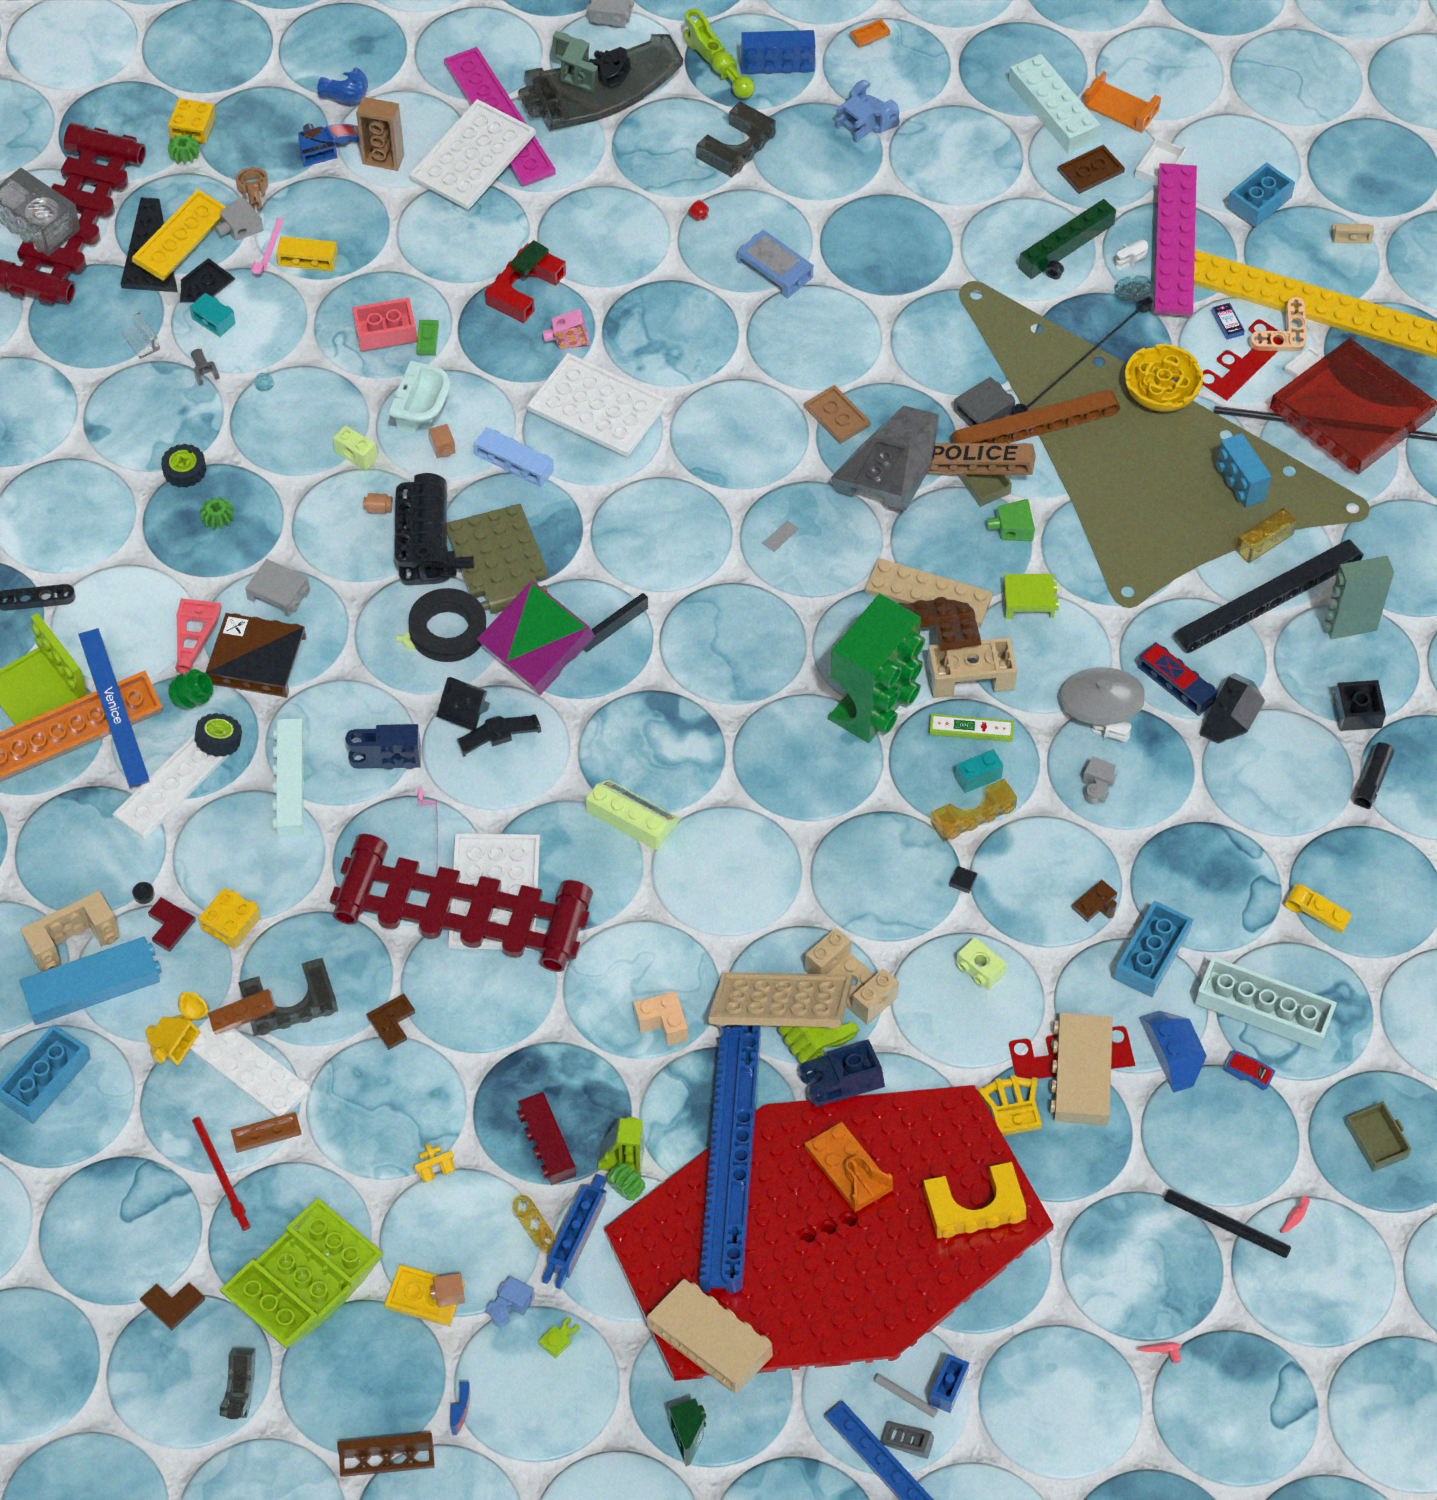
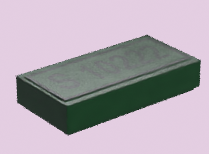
(529, 258)

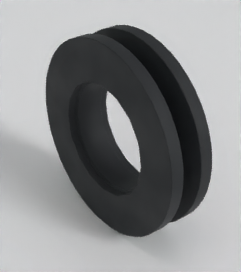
(443, 601)

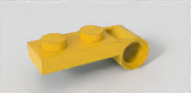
(1318, 907)

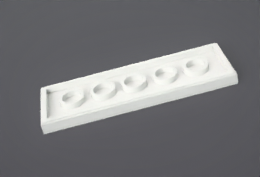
(167, 788)

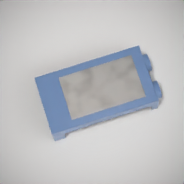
(776, 262)

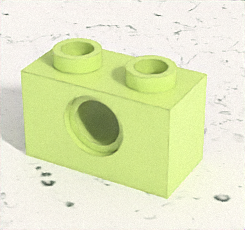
(355, 447)
(975, 953)

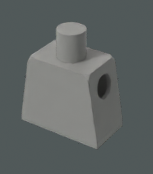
(239, 220)

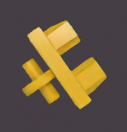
(424, 1168)

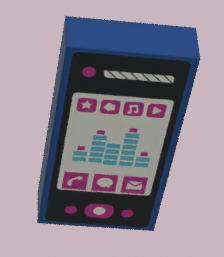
(1228, 321)

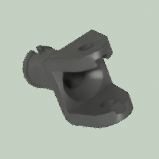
(202, 366)

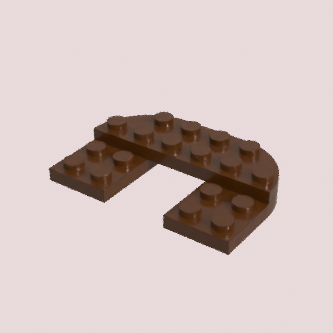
(952, 620)

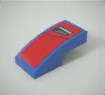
(342, 133)
(1249, 1068)
(460, 1411)

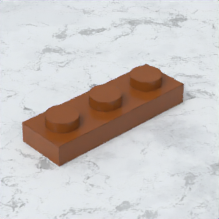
(242, 1011)
(266, 1132)

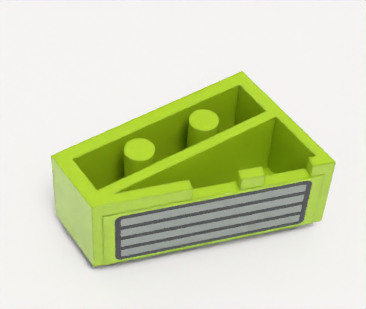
(623, 1145)

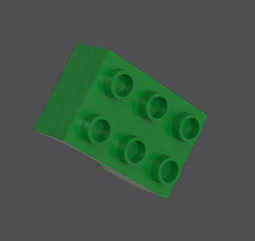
(877, 668)

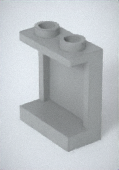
(278, 586)

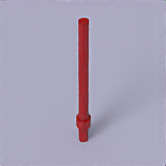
(237, 1208)

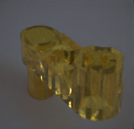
(532, 1213)

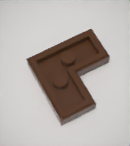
(386, 1019)
(174, 1309)

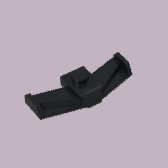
(497, 731)

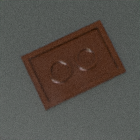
(1091, 169)

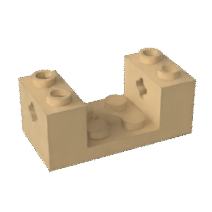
(951, 666)
(69, 921)
(872, 991)

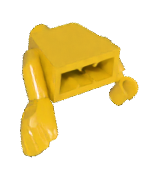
(176, 1034)

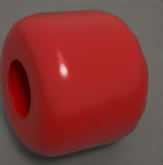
(698, 210)

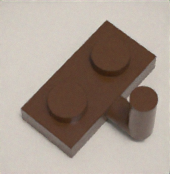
(1095, 901)

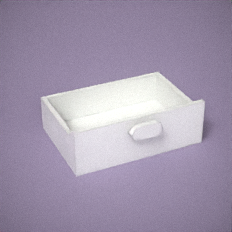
(1159, 152)

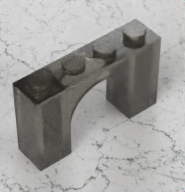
(732, 158)
(317, 1002)

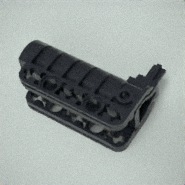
(427, 531)

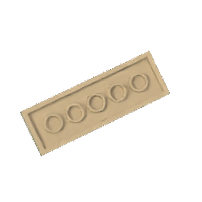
(909, 585)

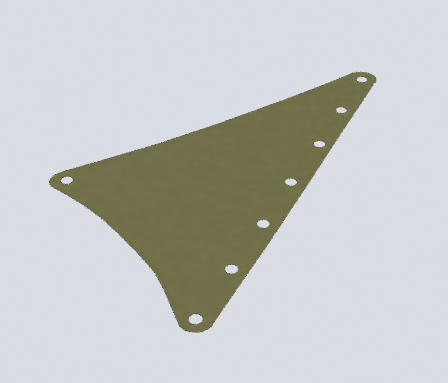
(1143, 475)

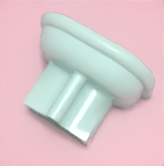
(419, 396)

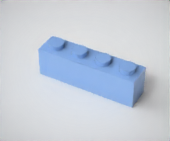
(513, 457)

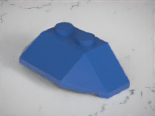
(1175, 1048)

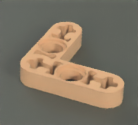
(1287, 336)

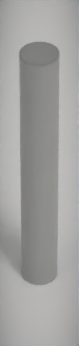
(905, 1395)

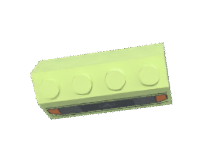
(630, 813)

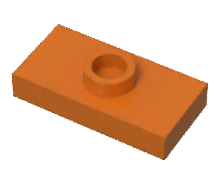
(870, 33)

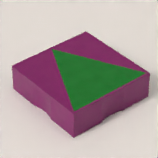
(535, 637)

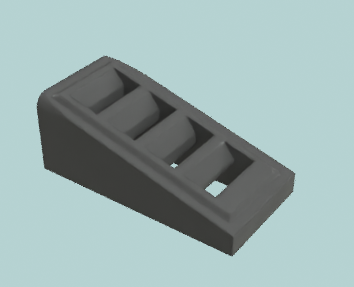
(914, 1449)

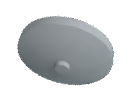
(1102, 696)

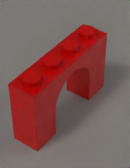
(513, 303)

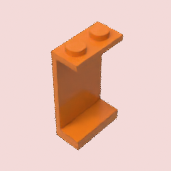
(1120, 105)

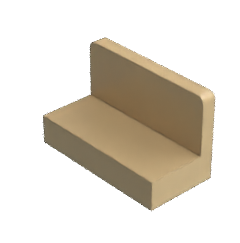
(1352, 233)

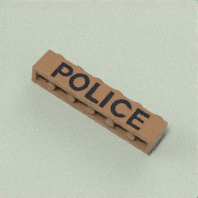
(983, 458)

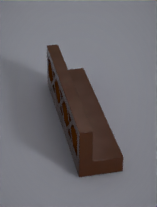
(382, 1447)

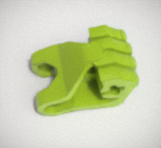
(810, 1041)

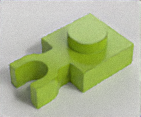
(557, 1340)

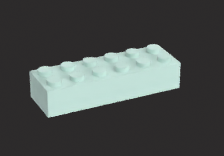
(1054, 103)
(1265, 1003)

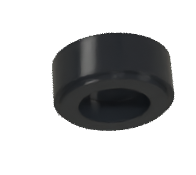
(143, 892)

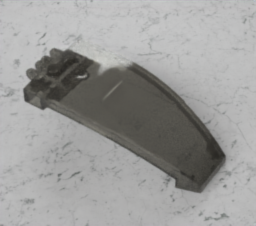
(569, 105)

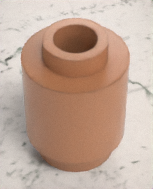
(378, 503)

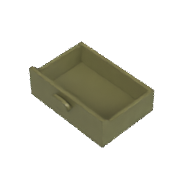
(986, 487)
(1378, 1136)

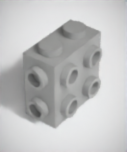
(610, 12)

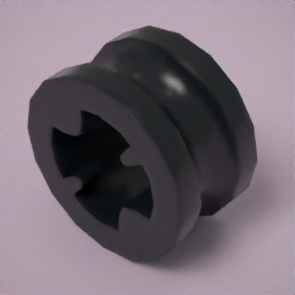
(1054, 270)

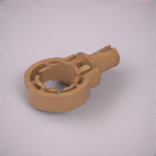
(252, 188)

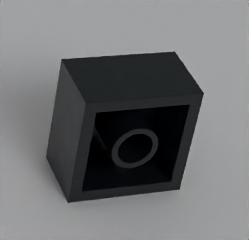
(1359, 705)

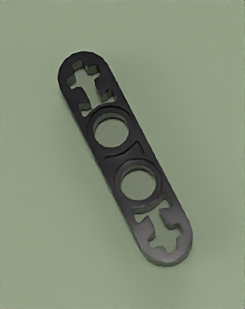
(35, 594)

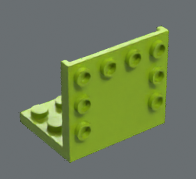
(40, 678)

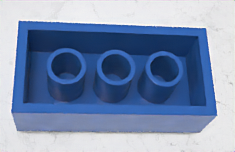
(778, 51)

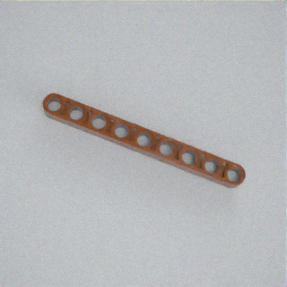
(1041, 420)

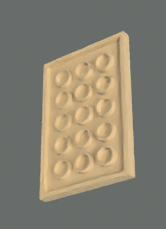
(781, 999)

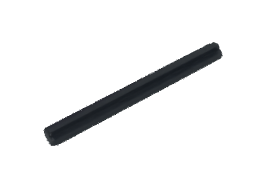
(1227, 1223)

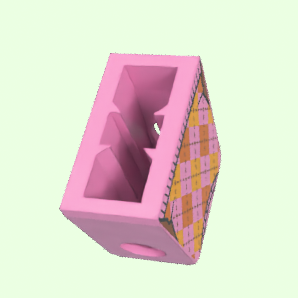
(568, 330)

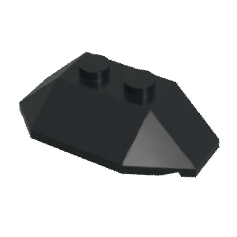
(1233, 710)

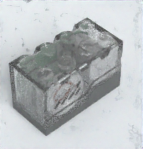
(37, 212)

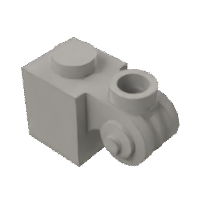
(1098, 777)

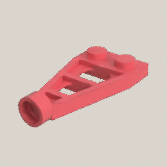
(194, 611)

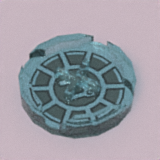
(1133, 289)

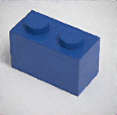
(949, 1383)

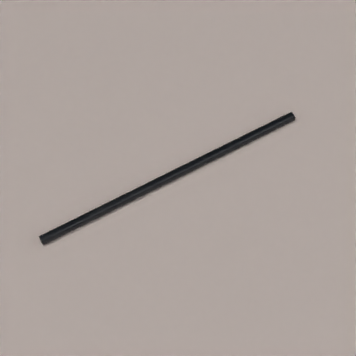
(1275, 417)

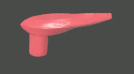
(1296, 1215)
(1171, 1348)

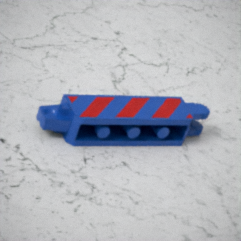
(576, 1231)

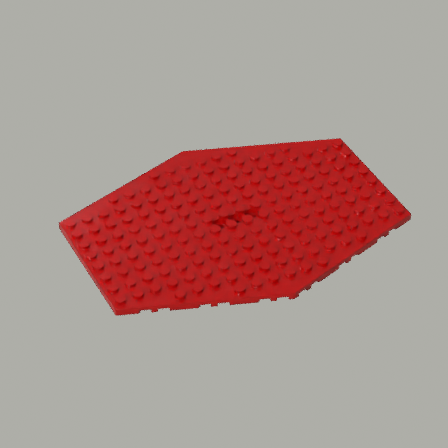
(866, 1276)

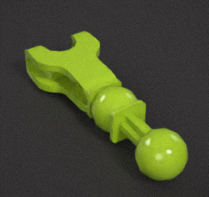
(710, 48)

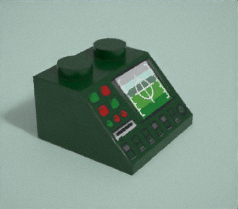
(687, 1426)

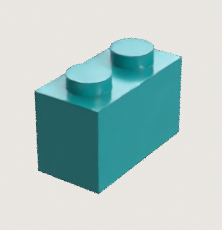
(212, 314)
(979, 771)

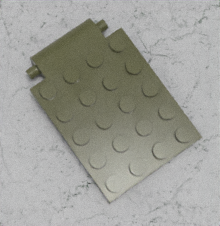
(502, 552)

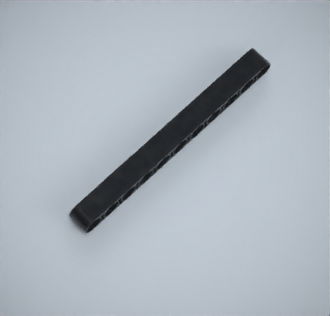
(1266, 596)

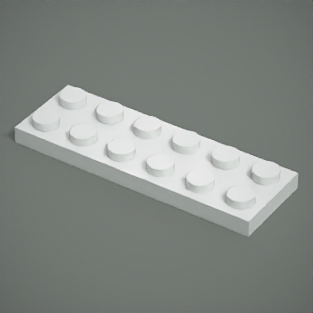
(250, 1069)

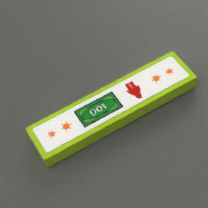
(971, 727)

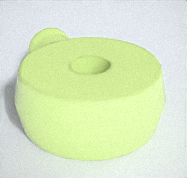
(406, 641)

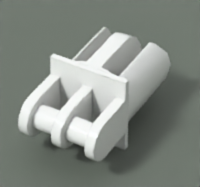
(1131, 254)
(1117, 731)

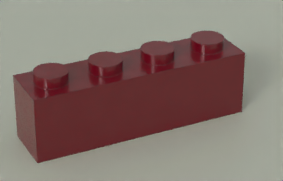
(547, 1139)

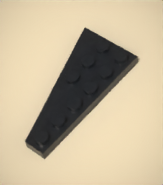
(147, 223)

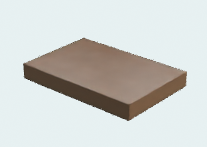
(837, 414)

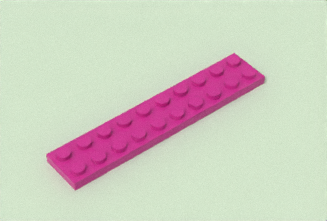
(479, 82)
(1175, 239)

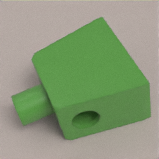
(1013, 521)

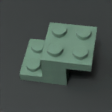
(574, 61)

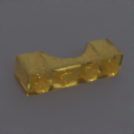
(952, 821)

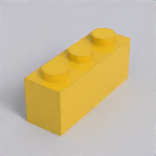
(307, 253)

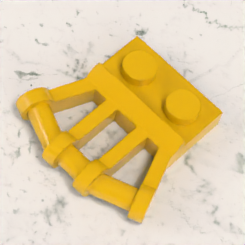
(1014, 1117)

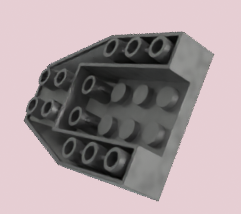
(892, 458)

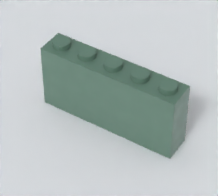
(1358, 597)

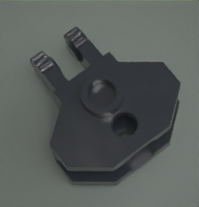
(611, 64)

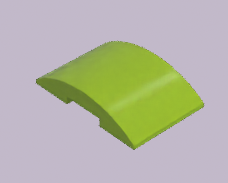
(303, 1275)

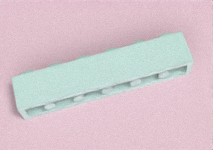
(290, 778)

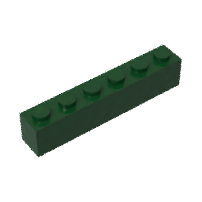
(1067, 238)

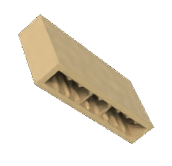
(1082, 1069)
(710, 1335)

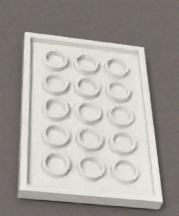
(472, 154)
(597, 404)
(496, 856)

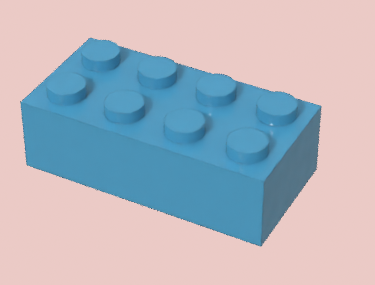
(1153, 948)
(43, 1073)

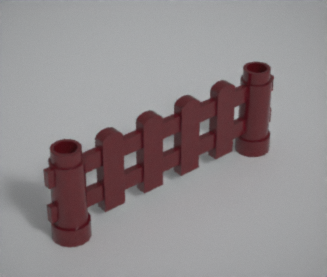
(89, 145)
(366, 867)

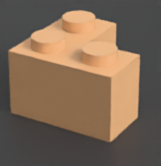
(663, 1013)

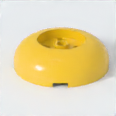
(1151, 374)

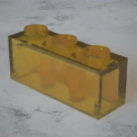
(1266, 535)

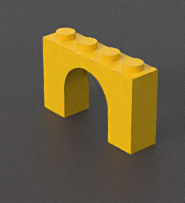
(953, 1219)

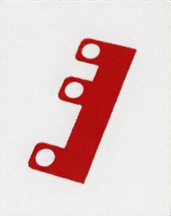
(1242, 368)
(1041, 1067)

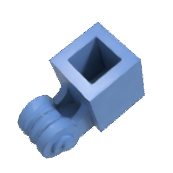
(512, 1296)

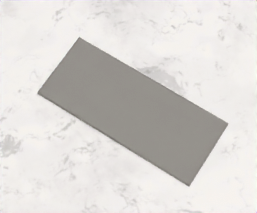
(780, 536)

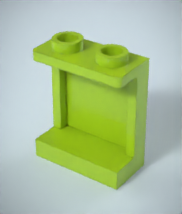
(1029, 594)

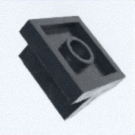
(462, 703)

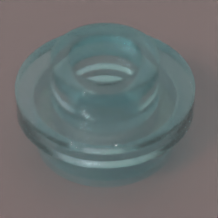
(263, 382)

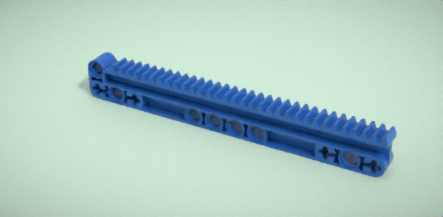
(726, 1197)

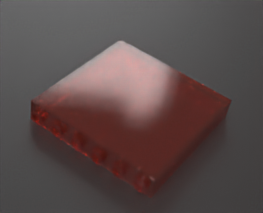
(1353, 405)

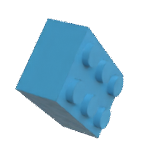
(1261, 194)
(1243, 470)

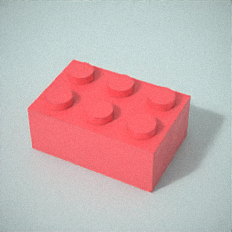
(384, 324)

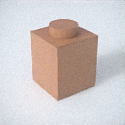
(442, 441)
(448, 1290)

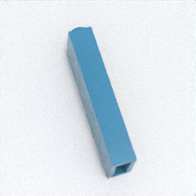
(90, 980)

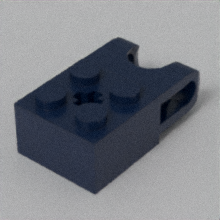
(385, 747)
(843, 1073)

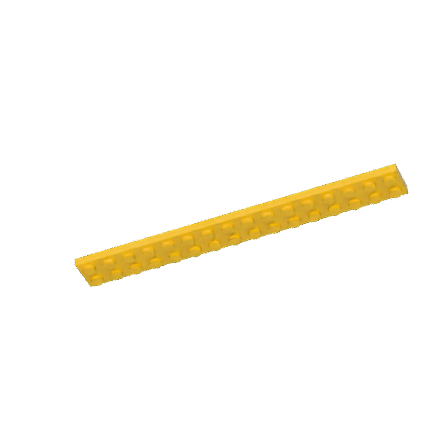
(1320, 303)

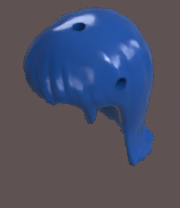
(345, 91)

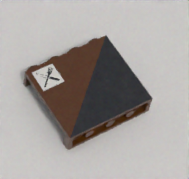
(255, 654)

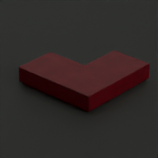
(175, 923)

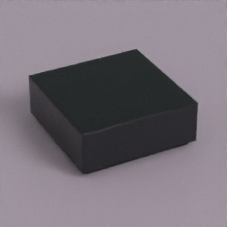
(963, 879)

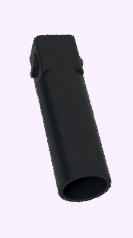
(1374, 775)

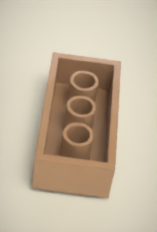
(380, 133)

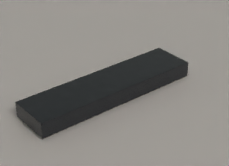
(618, 620)

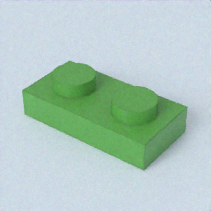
(427, 337)

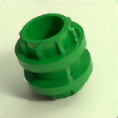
(190, 689)

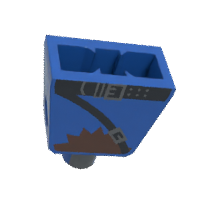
(315, 145)

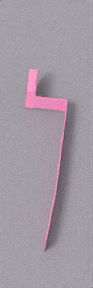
(259, 267)
(421, 802)

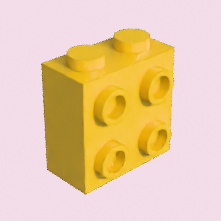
(193, 119)
(229, 917)

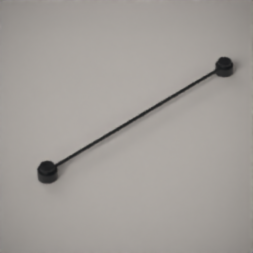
(1143, 306)

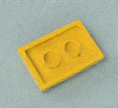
(412, 1296)

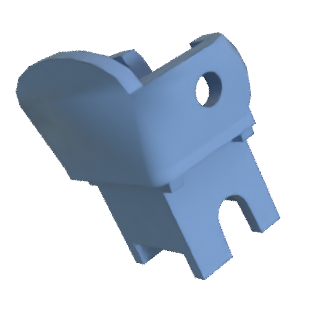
(867, 112)

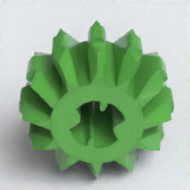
(183, 148)
(217, 513)
(626, 1181)

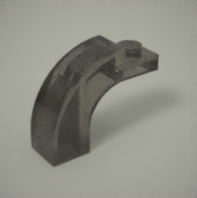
(239, 1384)

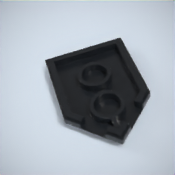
(205, 278)

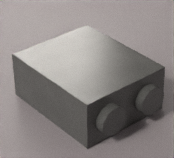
(984, 403)

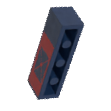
(1177, 678)

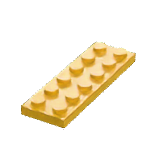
(179, 235)

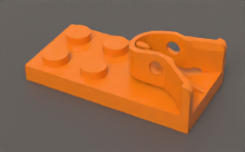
(849, 1167)

